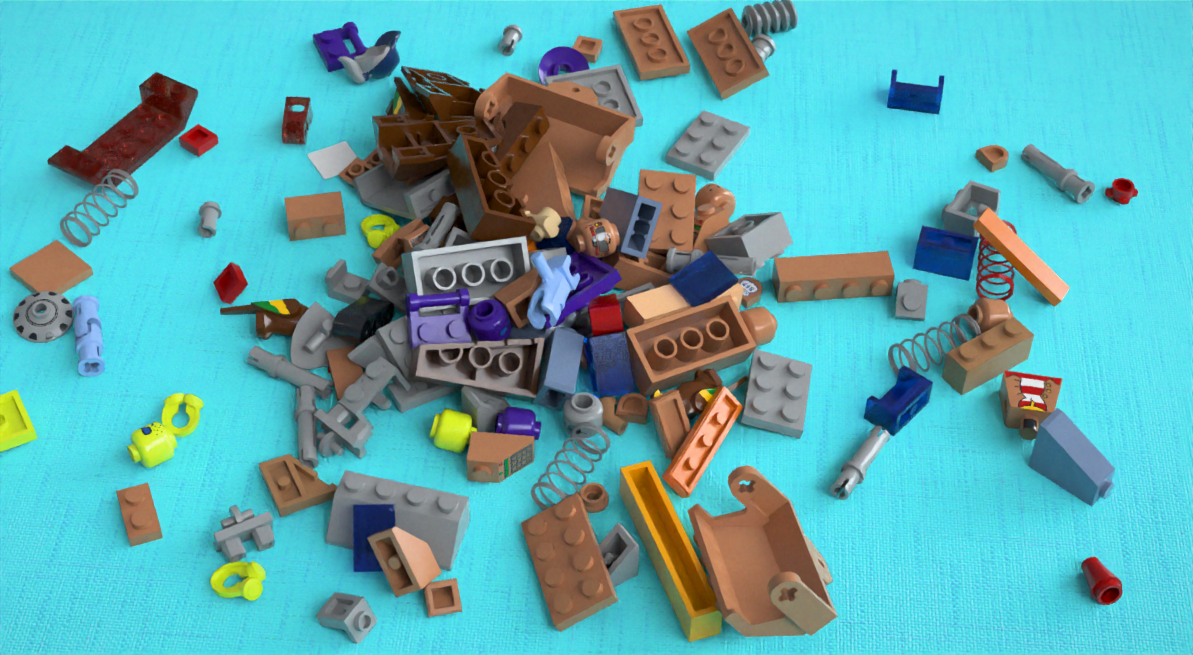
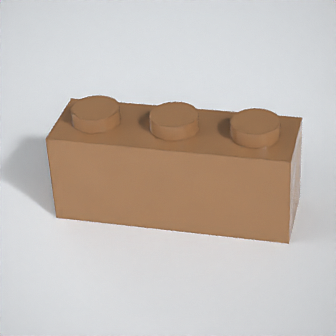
(987, 355)

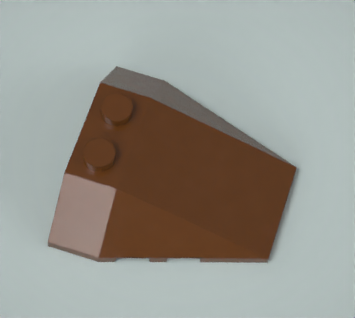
(442, 93)
(421, 146)

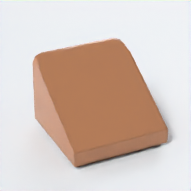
(442, 597)

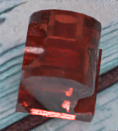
(296, 124)

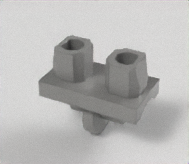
(389, 286)
(352, 438)
(241, 528)

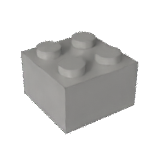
(752, 236)

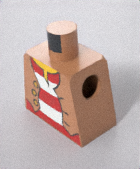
(1027, 400)

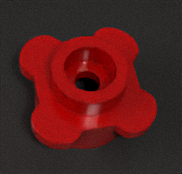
(1121, 191)

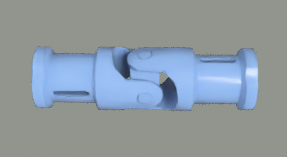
(88, 335)

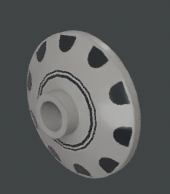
(47, 325)

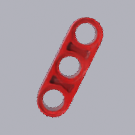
(605, 315)

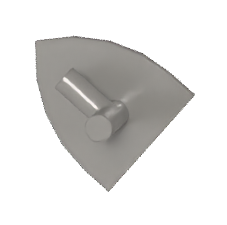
(313, 338)

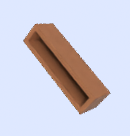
(833, 276)

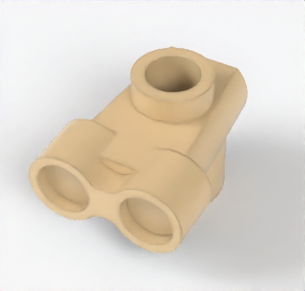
(547, 224)

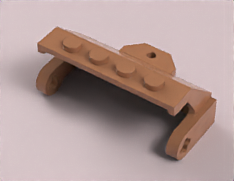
(580, 131)
(762, 562)

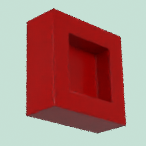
(198, 140)
(230, 283)

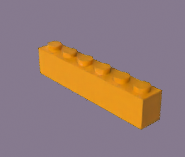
(670, 551)

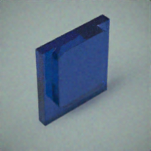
(703, 280)

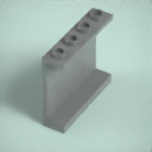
(396, 197)

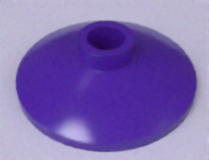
(561, 59)

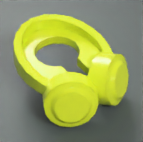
(377, 236)
(193, 408)
(249, 588)

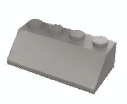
(475, 266)
(423, 512)

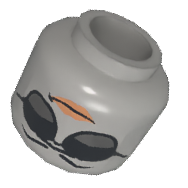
(582, 408)

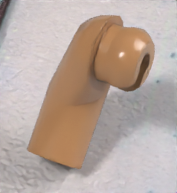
(611, 420)

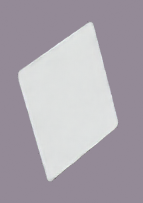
(332, 159)

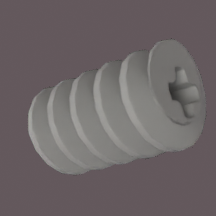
(769, 14)

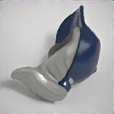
(376, 61)

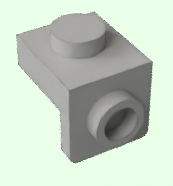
(911, 300)

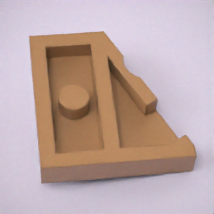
(294, 485)

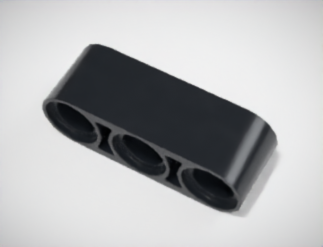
(362, 319)

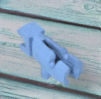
(553, 290)

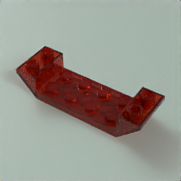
(135, 137)

